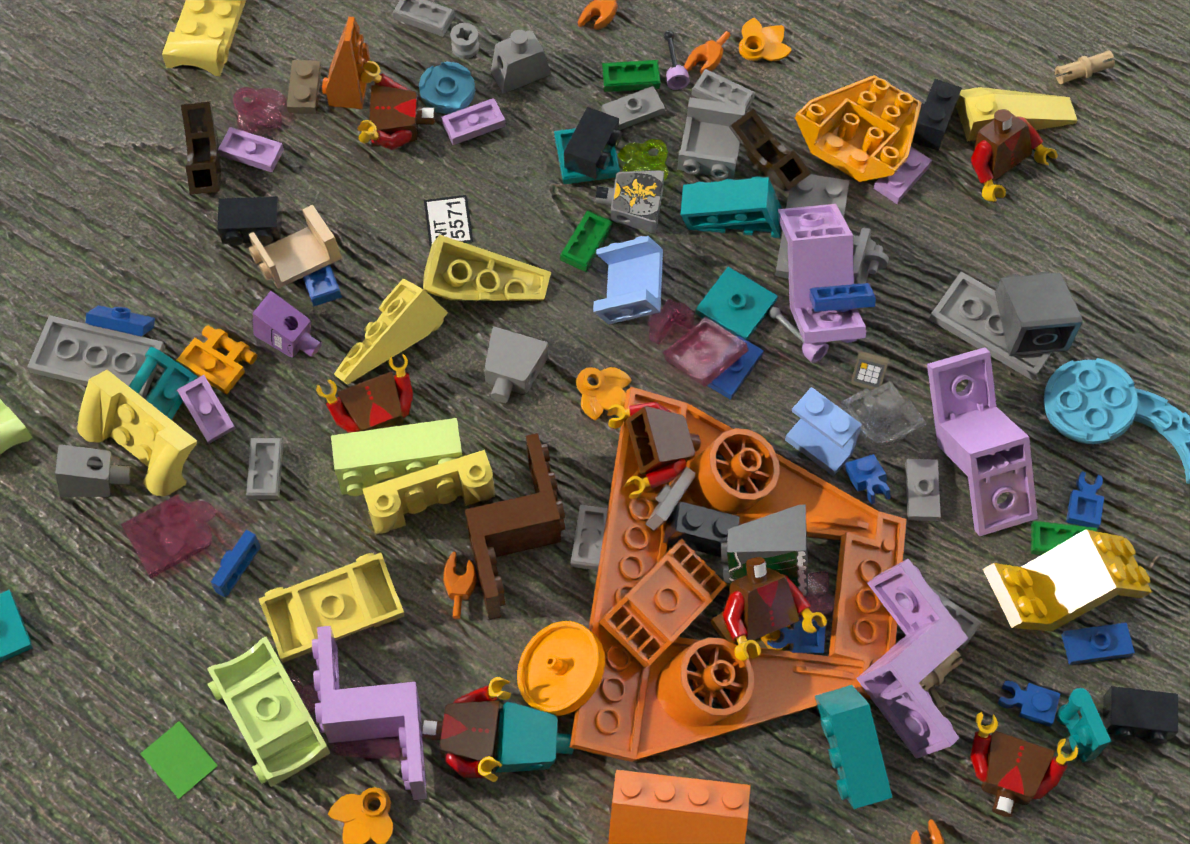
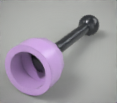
(676, 70)

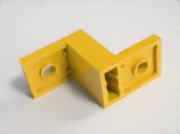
(1068, 581)

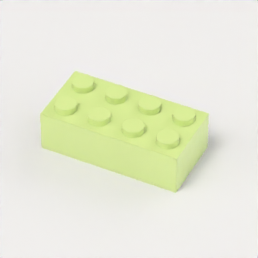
(392, 452)

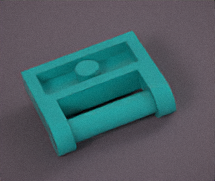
(164, 393)
(1086, 732)

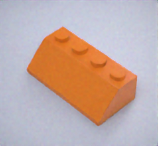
(677, 810)

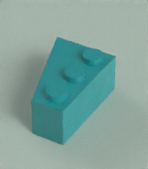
(731, 205)
(853, 746)

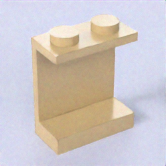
(297, 253)

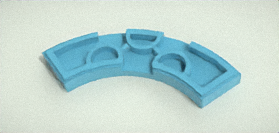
(1168, 421)

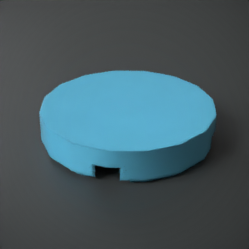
(447, 87)

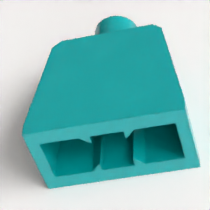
(528, 739)

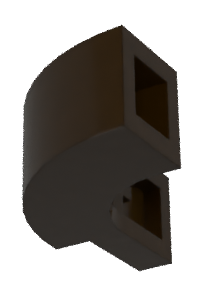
(202, 144)
(767, 153)

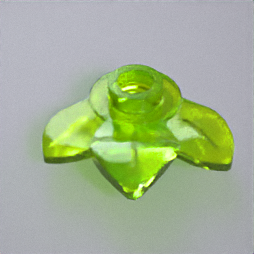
(637, 157)

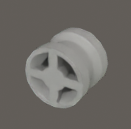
(461, 47)

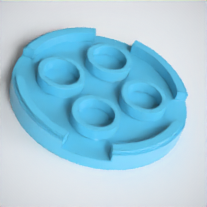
(1091, 401)

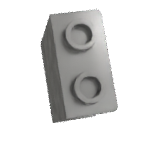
(708, 141)

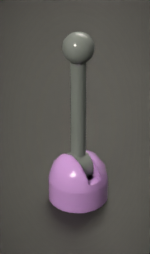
(811, 352)

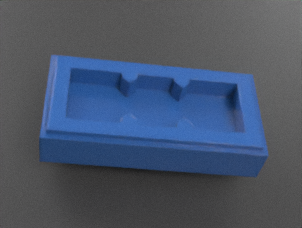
(322, 286)
(842, 297)
(120, 320)
(734, 376)
(235, 563)
(1097, 643)

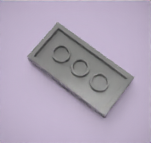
(811, 191)
(973, 315)
(81, 351)

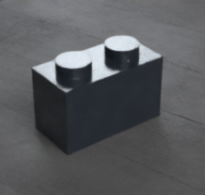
(936, 114)
(592, 143)
(246, 215)
(699, 527)
(1140, 714)

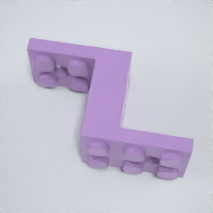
(819, 257)
(982, 441)
(896, 675)
(369, 712)

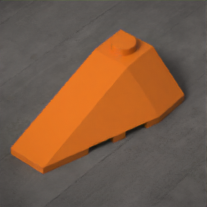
(344, 82)

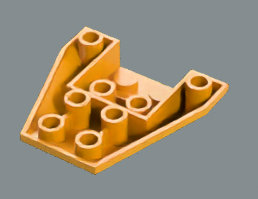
(861, 128)

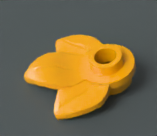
(765, 41)
(606, 392)
(360, 821)

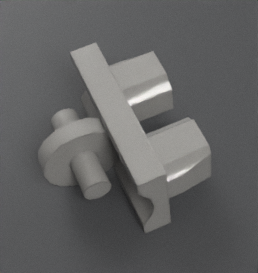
(867, 256)

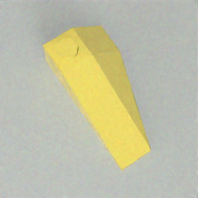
(1042, 111)
(472, 273)
(405, 319)

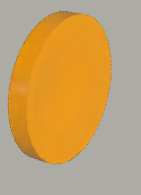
(561, 668)

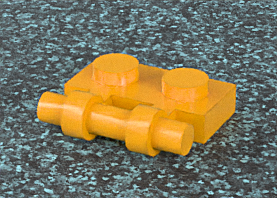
(218, 369)

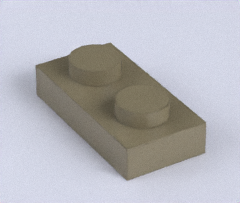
(304, 87)

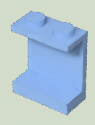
(632, 280)
(823, 432)

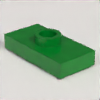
(631, 75)
(586, 240)
(1050, 535)

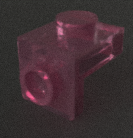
(670, 313)

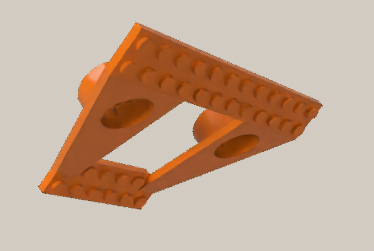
(653, 708)

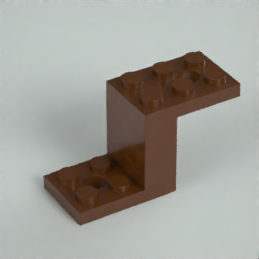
(515, 525)

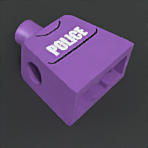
(284, 327)

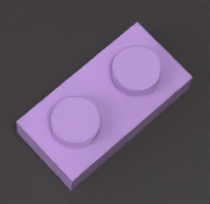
(473, 121)
(251, 149)
(897, 185)
(206, 409)

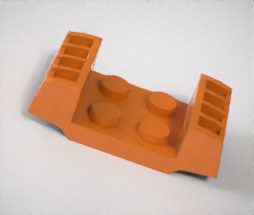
(663, 603)

